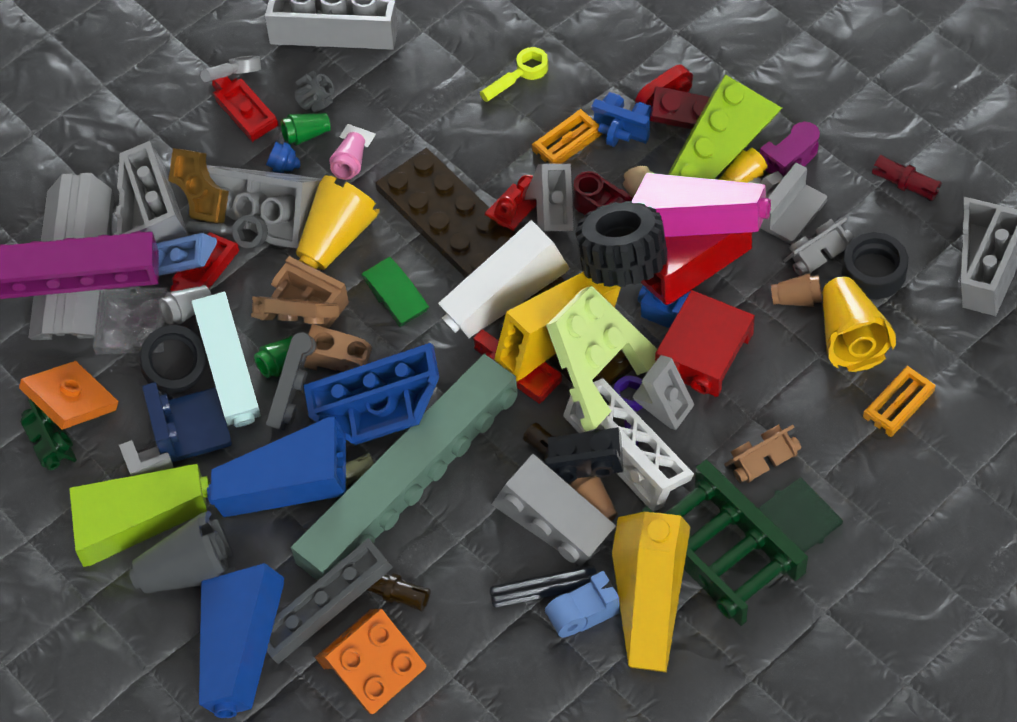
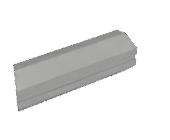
(73, 209)

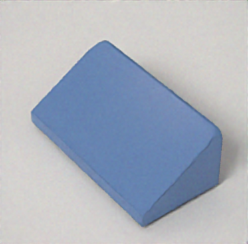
(185, 253)

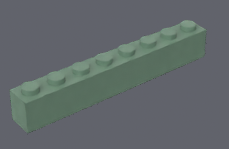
(407, 467)

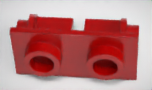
(512, 206)

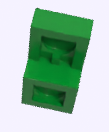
(395, 290)

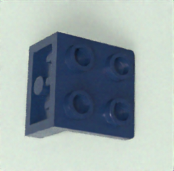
(187, 423)

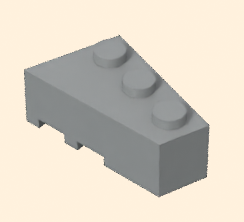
(147, 196)
(553, 511)

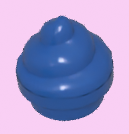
(283, 158)

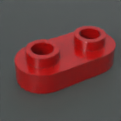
(675, 78)

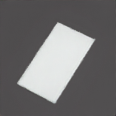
(368, 136)

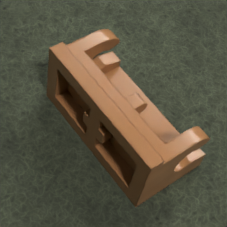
(305, 283)

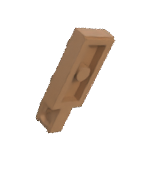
(289, 309)

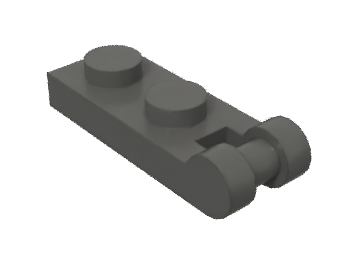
(291, 380)

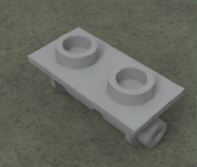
(808, 253)

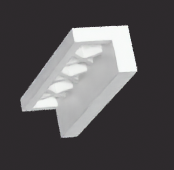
(639, 467)

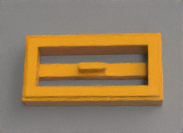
(571, 142)
(893, 426)

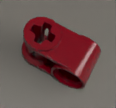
(601, 192)

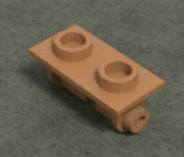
(751, 461)

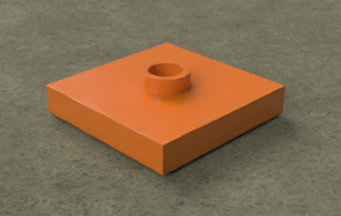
(68, 395)

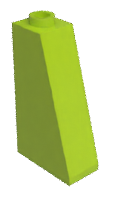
(133, 509)

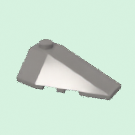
(275, 197)

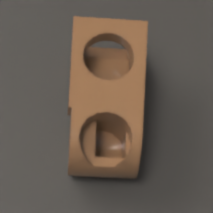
(337, 350)

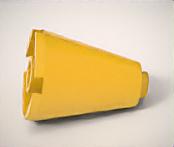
(334, 222)
(854, 327)

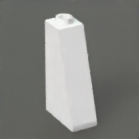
(504, 281)

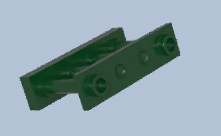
(759, 533)

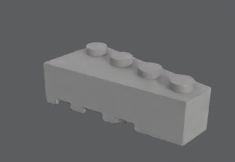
(333, 23)

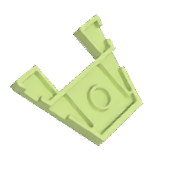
(586, 340)

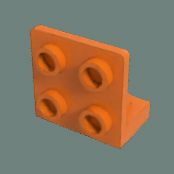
(372, 660)

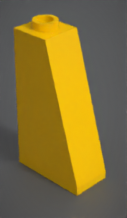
(524, 334)

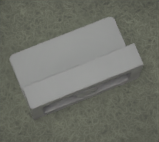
(793, 206)

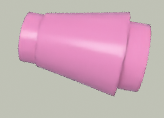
(348, 157)

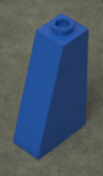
(284, 472)
(235, 636)

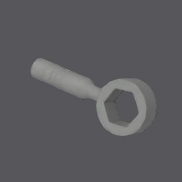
(235, 66)

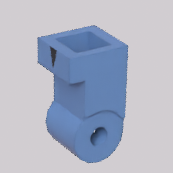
(584, 606)

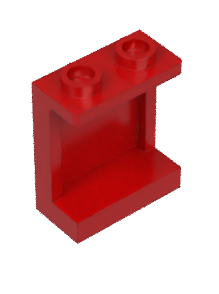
(706, 341)

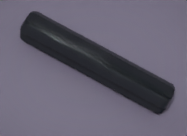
(541, 586)

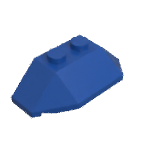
(377, 395)

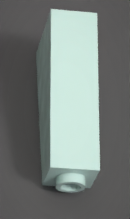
(226, 360)

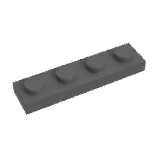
(326, 599)

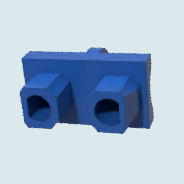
(620, 122)

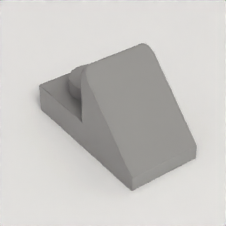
(553, 192)
(664, 393)

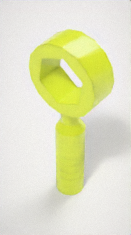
(522, 70)

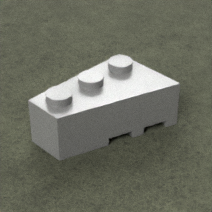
(987, 254)

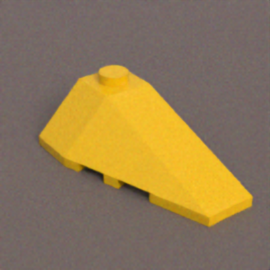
(648, 574)

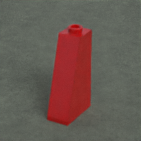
(695, 260)

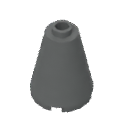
(184, 557)

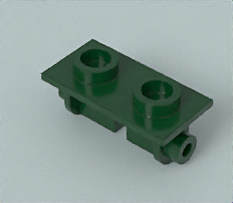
(54, 443)

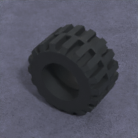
(621, 244)

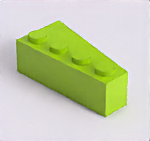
(723, 130)

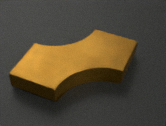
(191, 174)

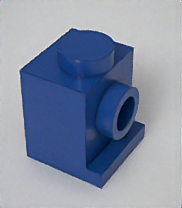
(656, 310)

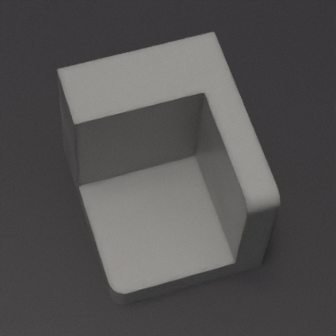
(145, 461)

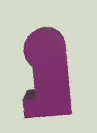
(798, 148)

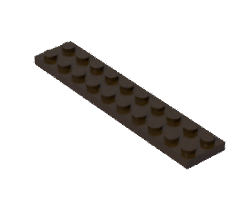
(455, 224)

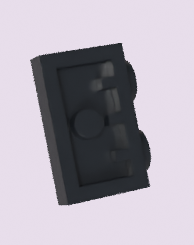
(586, 454)

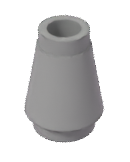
(178, 306)

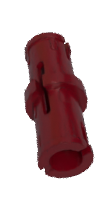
(906, 178)

